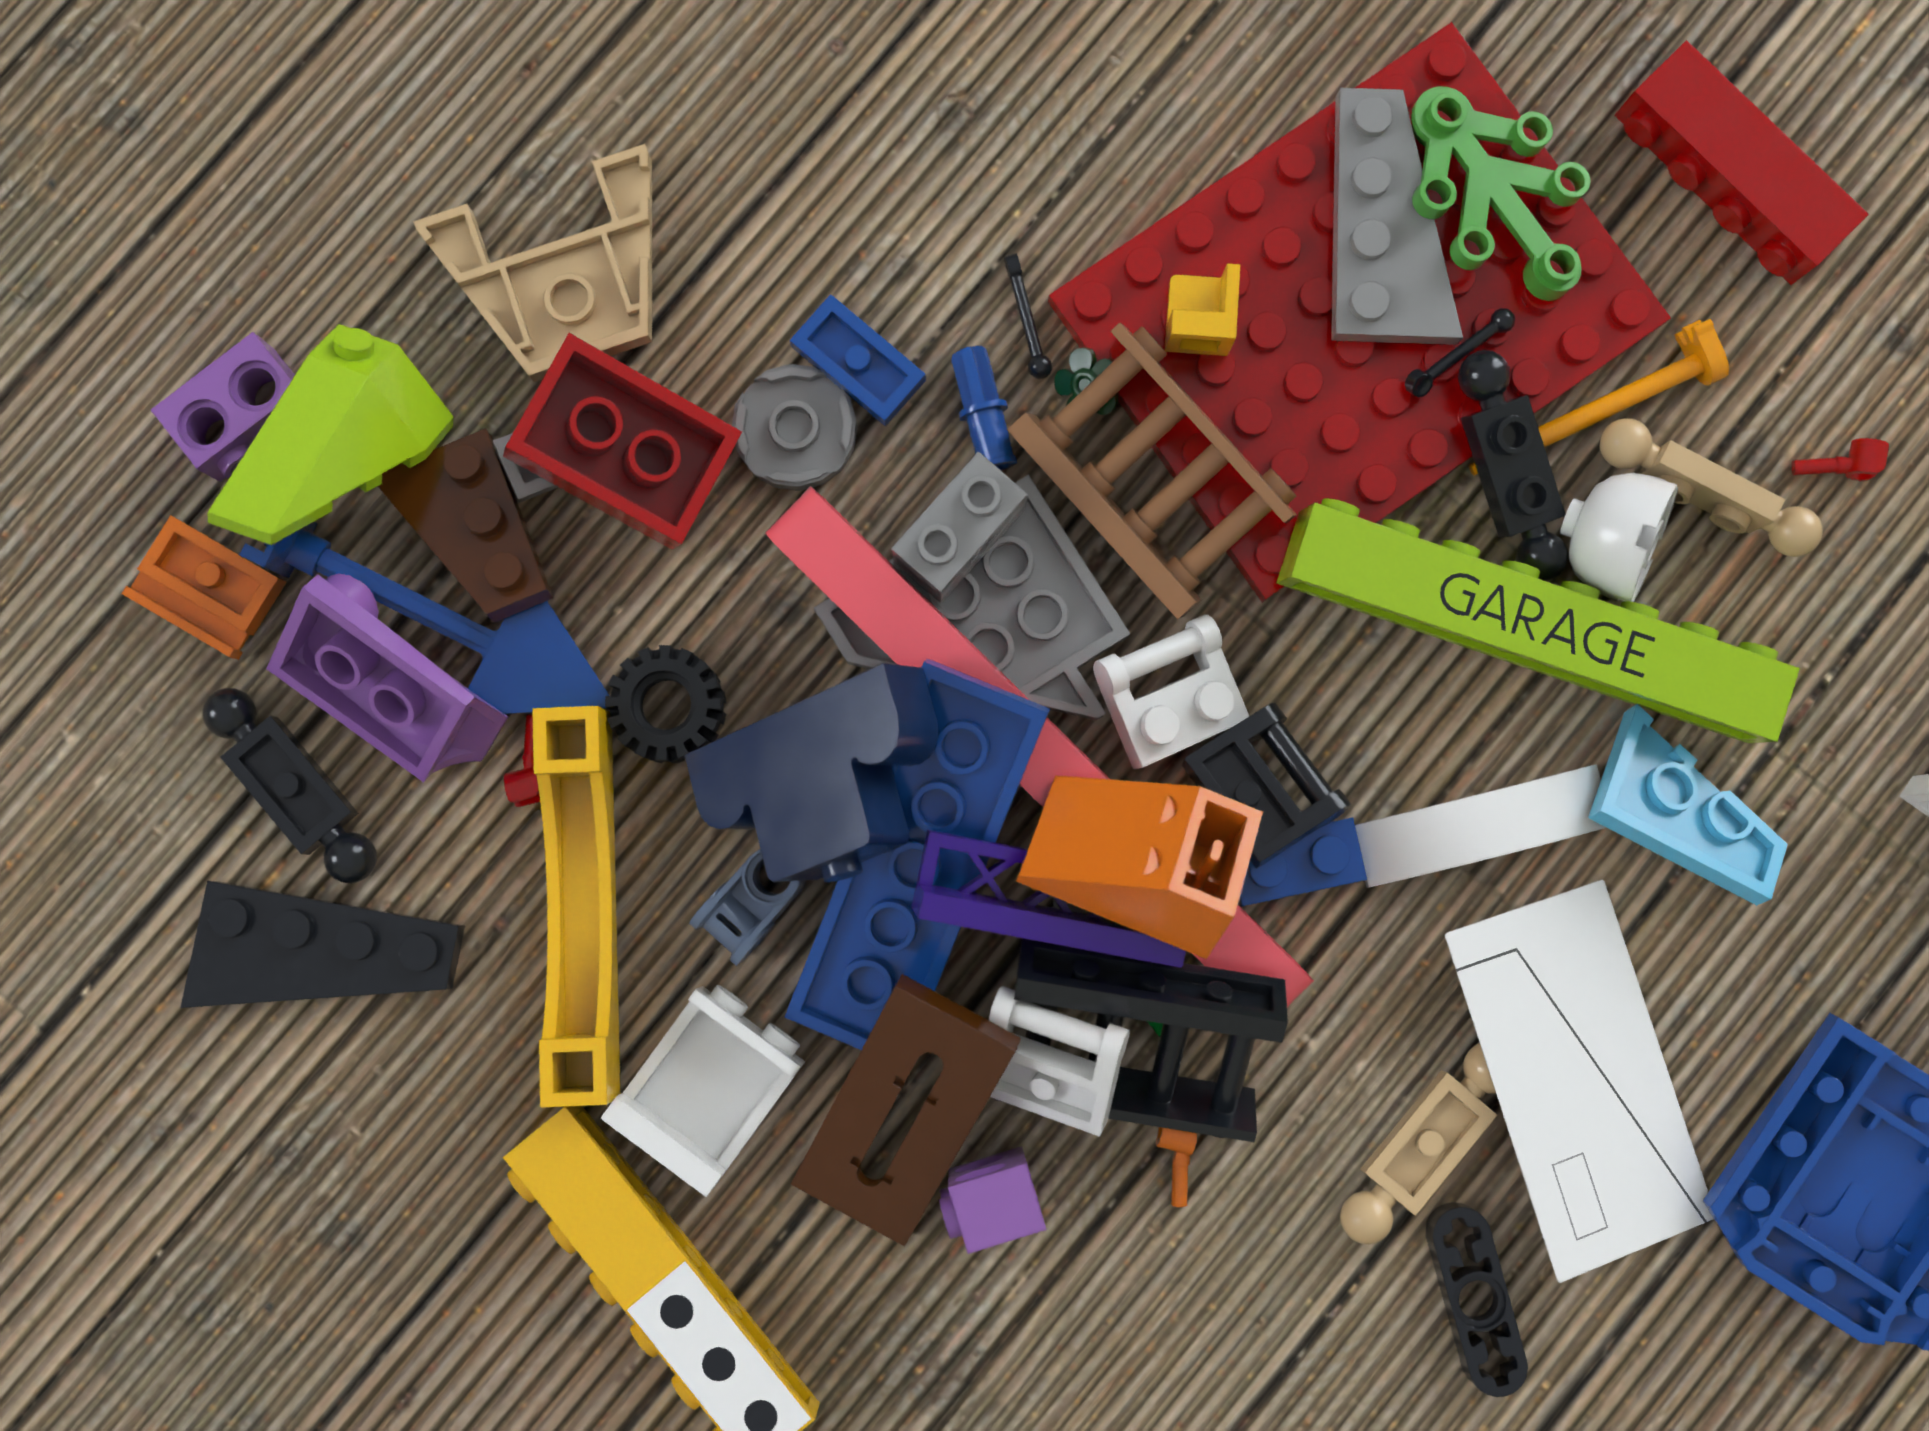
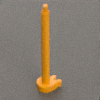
(1702, 360)

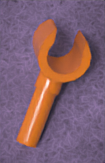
(1183, 1145)

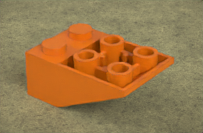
(1144, 856)

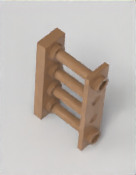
(1091, 485)

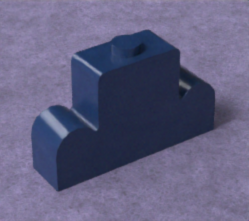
(821, 774)

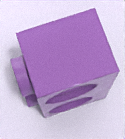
(225, 393)
(991, 1201)

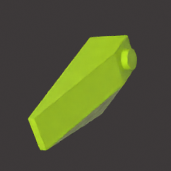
(335, 429)

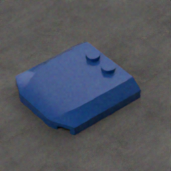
(1837, 1188)

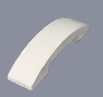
(1479, 826)

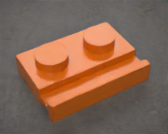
(204, 587)

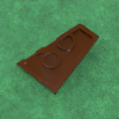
(472, 523)

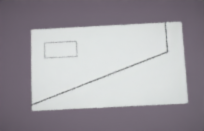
(1580, 1078)

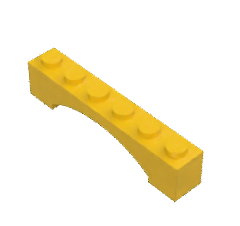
(581, 999)

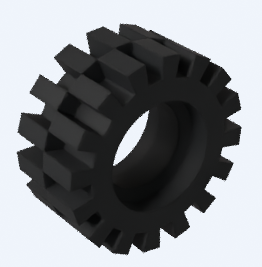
(633, 684)

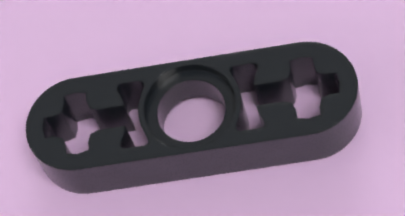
(1472, 1349)

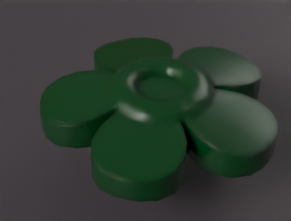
(1082, 372)

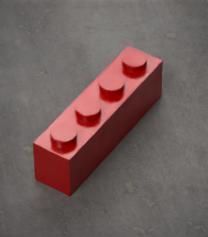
(1739, 164)

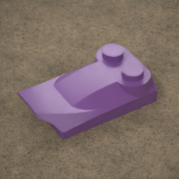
(378, 681)

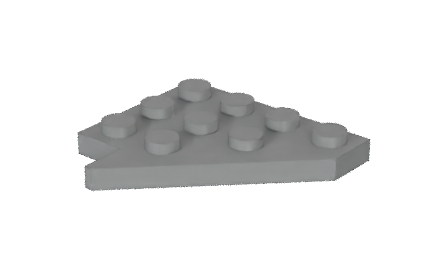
(1024, 608)

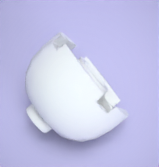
(1618, 532)

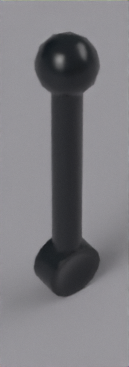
(1039, 365)
(1421, 382)

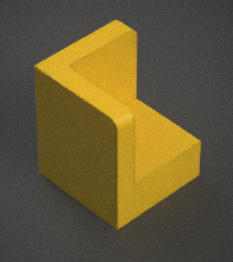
(1203, 313)

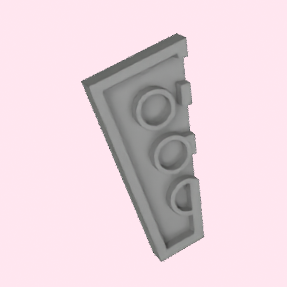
(1385, 255)

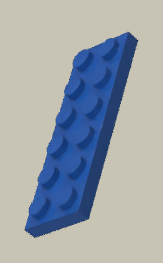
(959, 790)

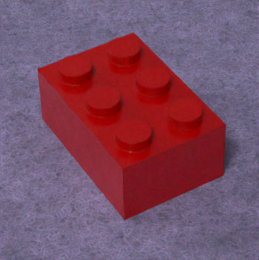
(621, 442)

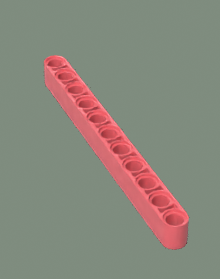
(915, 630)

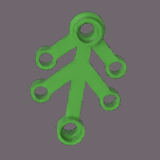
(1494, 183)

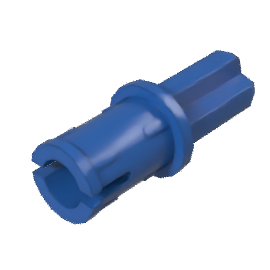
(982, 406)

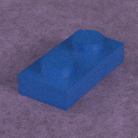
(858, 360)
(1315, 863)

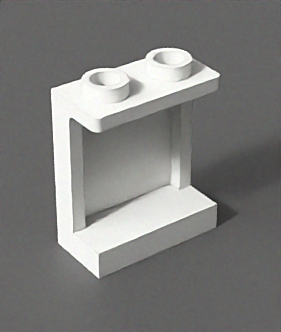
(705, 1088)

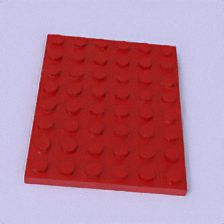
(1339, 411)

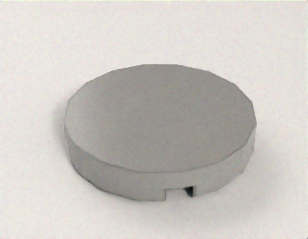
(794, 427)

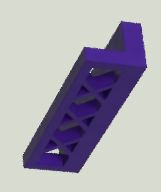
(1023, 918)

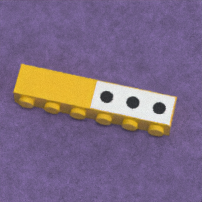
(657, 1278)

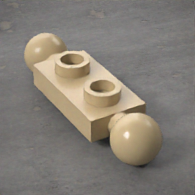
(1729, 498)
(1421, 1149)

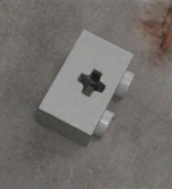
(959, 527)

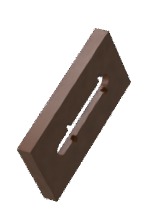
(973, 1062)

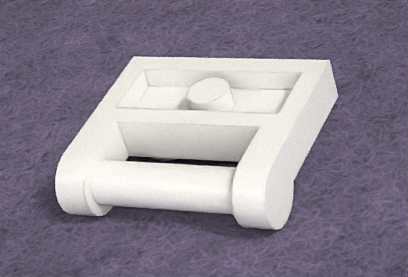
(1180, 711)
(1055, 1080)

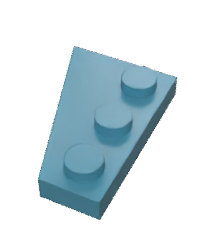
(1673, 810)

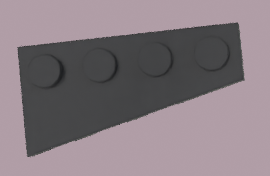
(296, 947)

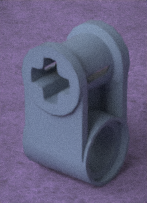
(745, 905)

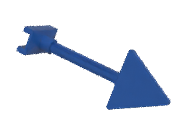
(524, 661)

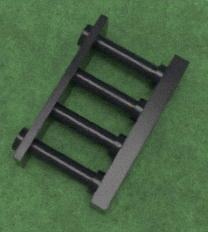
(1180, 999)

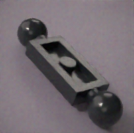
(1512, 463)
(289, 785)

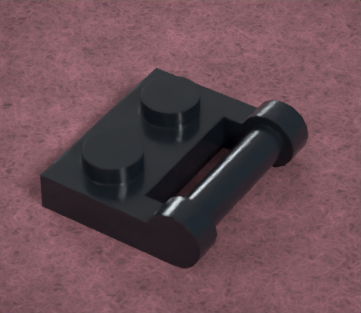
(1238, 772)

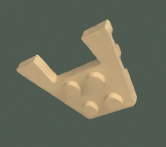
(577, 285)

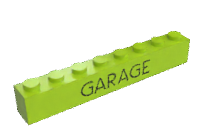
(1538, 623)

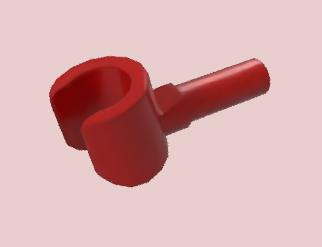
(1865, 461)
(522, 784)

